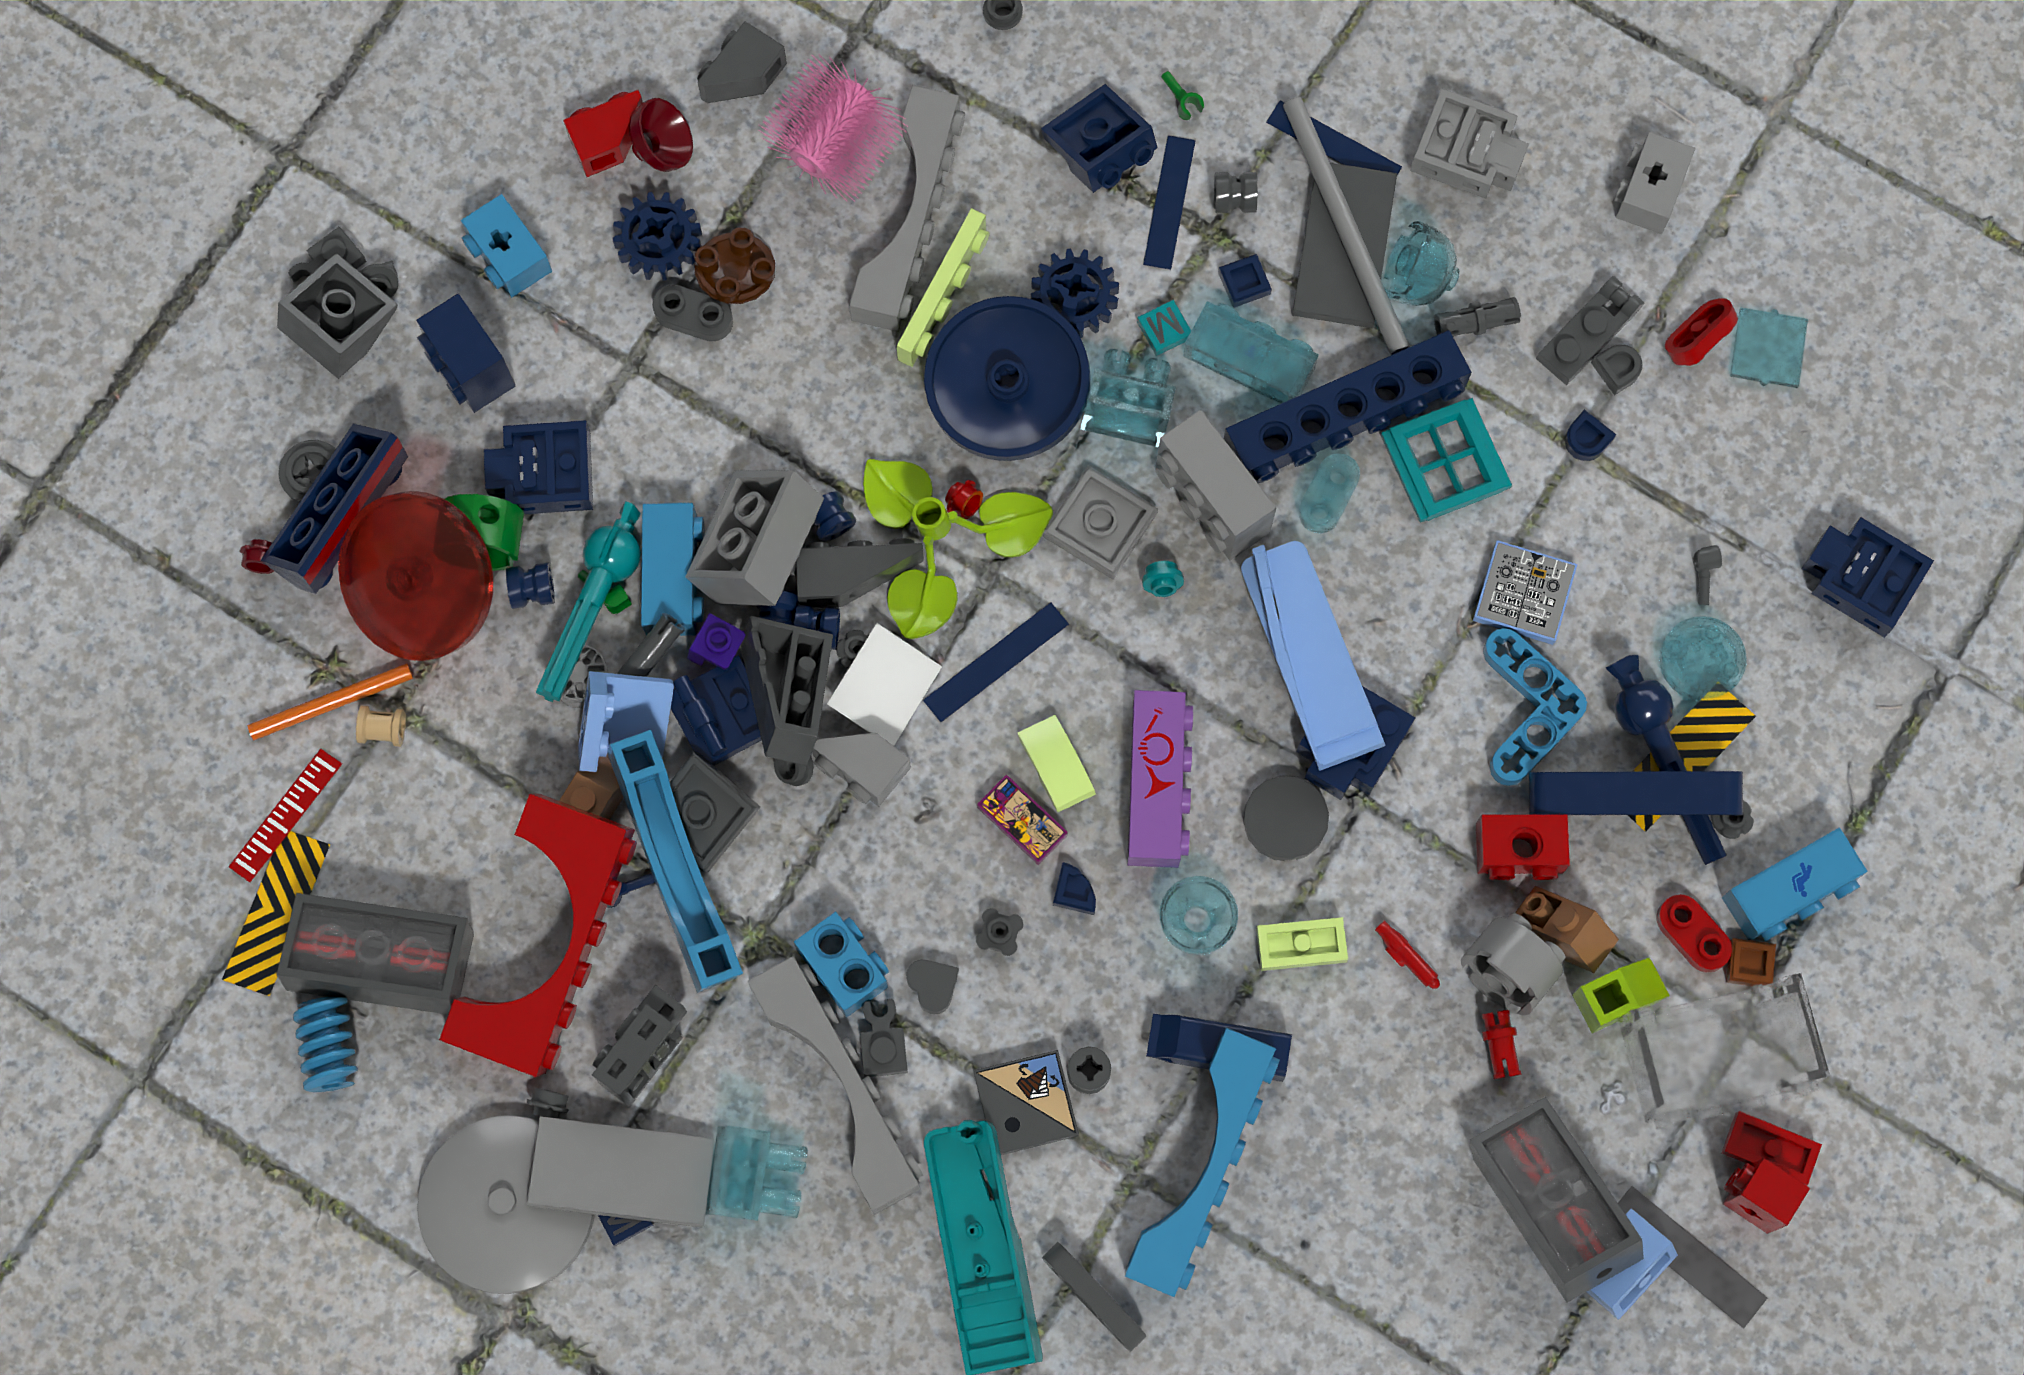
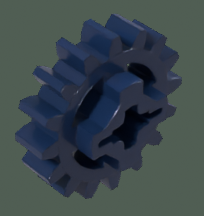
(669, 222)
(1091, 298)

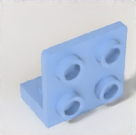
(620, 708)

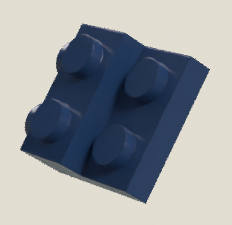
(1101, 138)

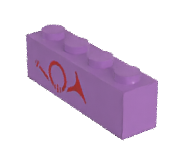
(1157, 779)

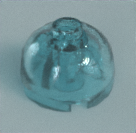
(1421, 266)

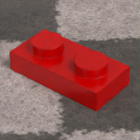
(1756, 1139)

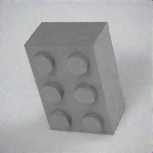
(1214, 486)
(755, 537)

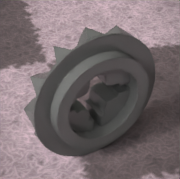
(295, 465)

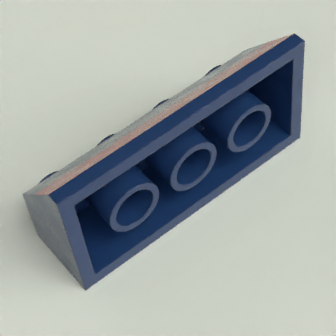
(349, 481)

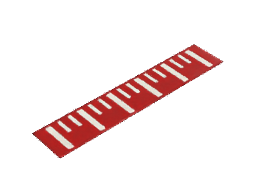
(285, 815)

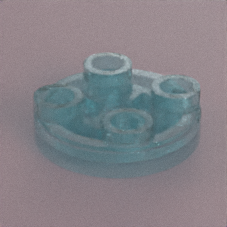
(1702, 658)

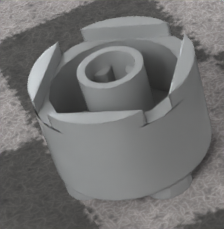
(1513, 963)

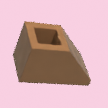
(1570, 926)

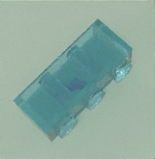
(1250, 353)

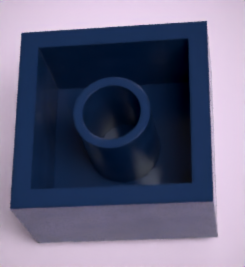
(464, 354)

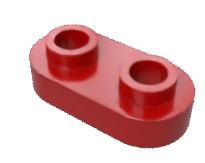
(1701, 332)
(1691, 935)

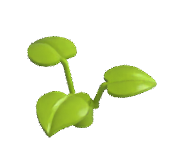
(904, 491)

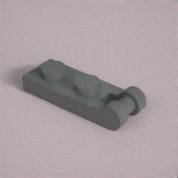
(1589, 331)

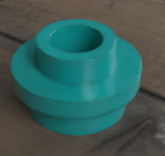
(1162, 578)

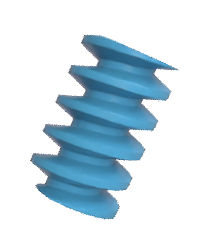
(324, 1044)

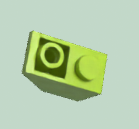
(1618, 992)

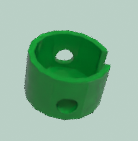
(497, 525)

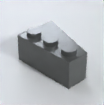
(787, 685)

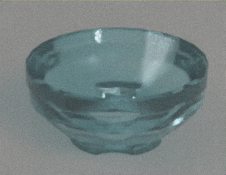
(1203, 894)

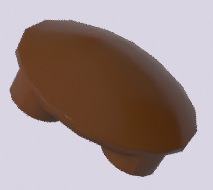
(734, 267)

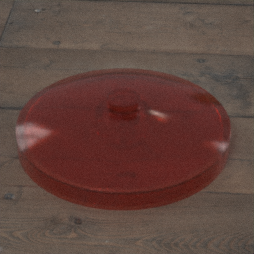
(415, 575)

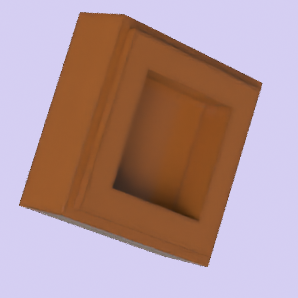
(1751, 962)

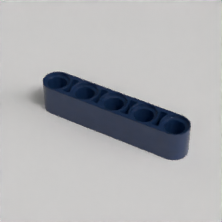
(1636, 793)

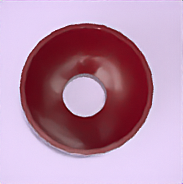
(666, 130)

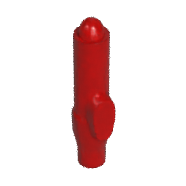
(1404, 955)

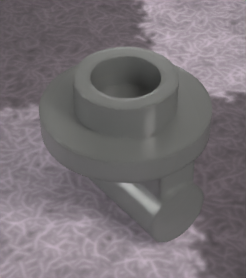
(382, 276)

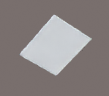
(884, 684)

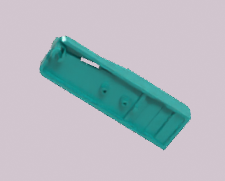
(981, 1249)

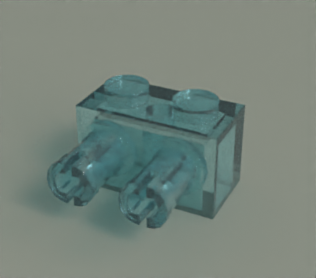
(1129, 405)
(739, 1173)

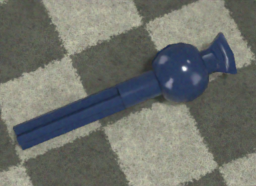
(1645, 709)

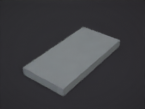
(621, 1172)

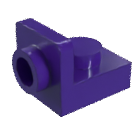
(716, 643)

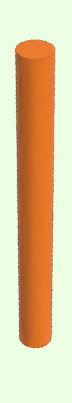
(330, 701)

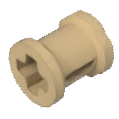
(380, 726)

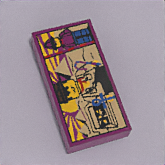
(1022, 819)

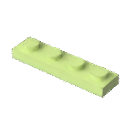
(936, 300)

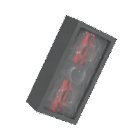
(375, 953)
(1556, 1199)

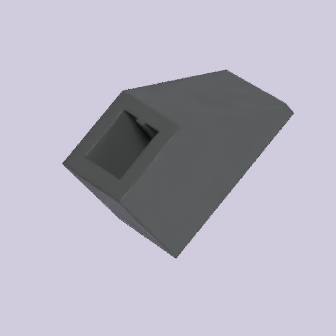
(743, 68)

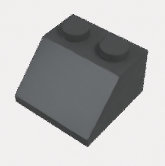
(335, 315)

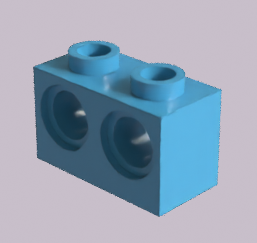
(833, 969)

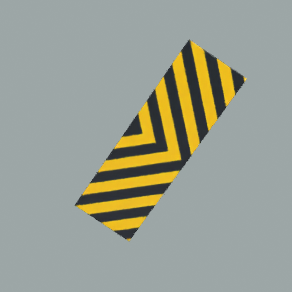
(1701, 738)
(262, 938)

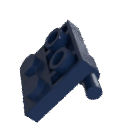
(717, 712)

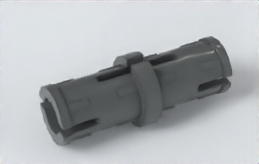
(1478, 317)

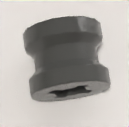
(1089, 1078)

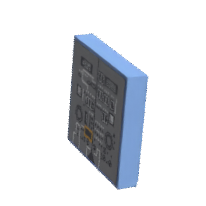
(1525, 592)

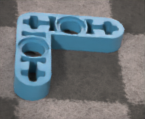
(1546, 713)

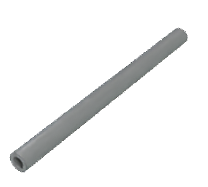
(1346, 225)

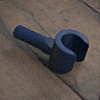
(633, 885)

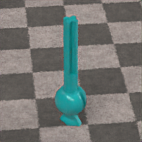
(611, 557)

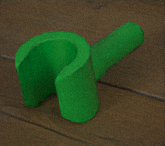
(1182, 96)
(616, 599)

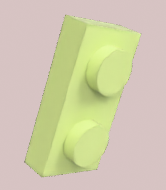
(1302, 944)

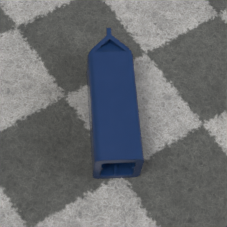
(1194, 1041)

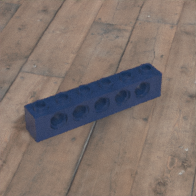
(1435, 356)

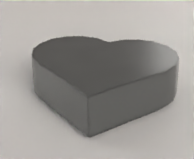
(933, 983)

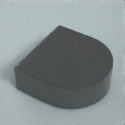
(1618, 367)

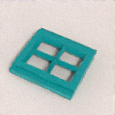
(1412, 473)

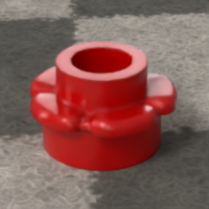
(964, 499)

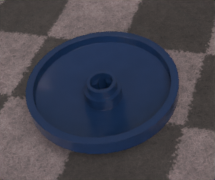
(1007, 378)

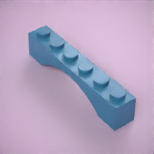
(672, 862)
(1166, 1246)

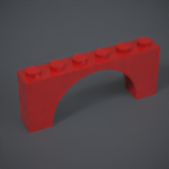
(589, 857)

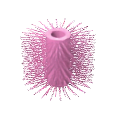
(833, 128)

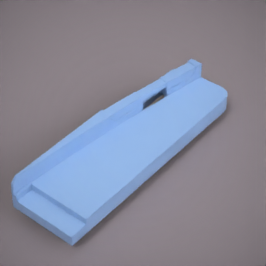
(1311, 654)

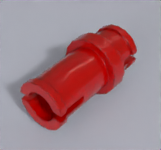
(1501, 1043)

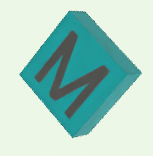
(1164, 327)

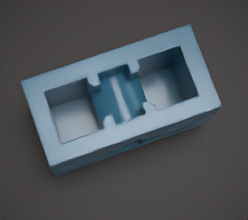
(499, 225)

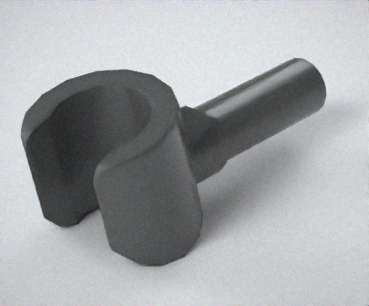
(1705, 560)

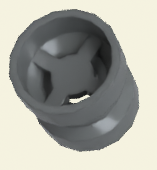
(1235, 192)

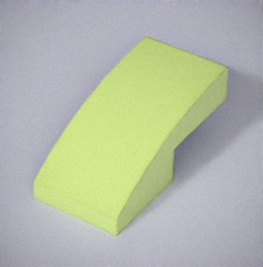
(1056, 763)

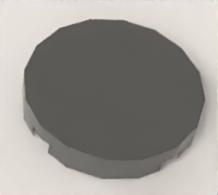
(1286, 818)

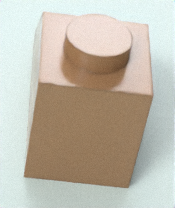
(595, 791)

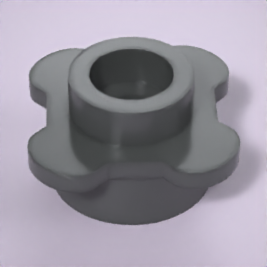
(1004, 943)

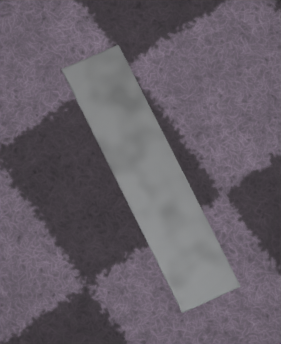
(1699, 1264)

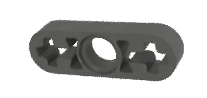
(1094, 1297)

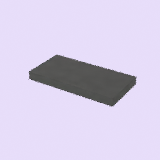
(1326, 278)

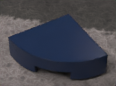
(1074, 891)

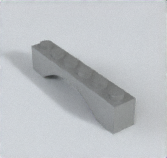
(885, 282)
(792, 1006)

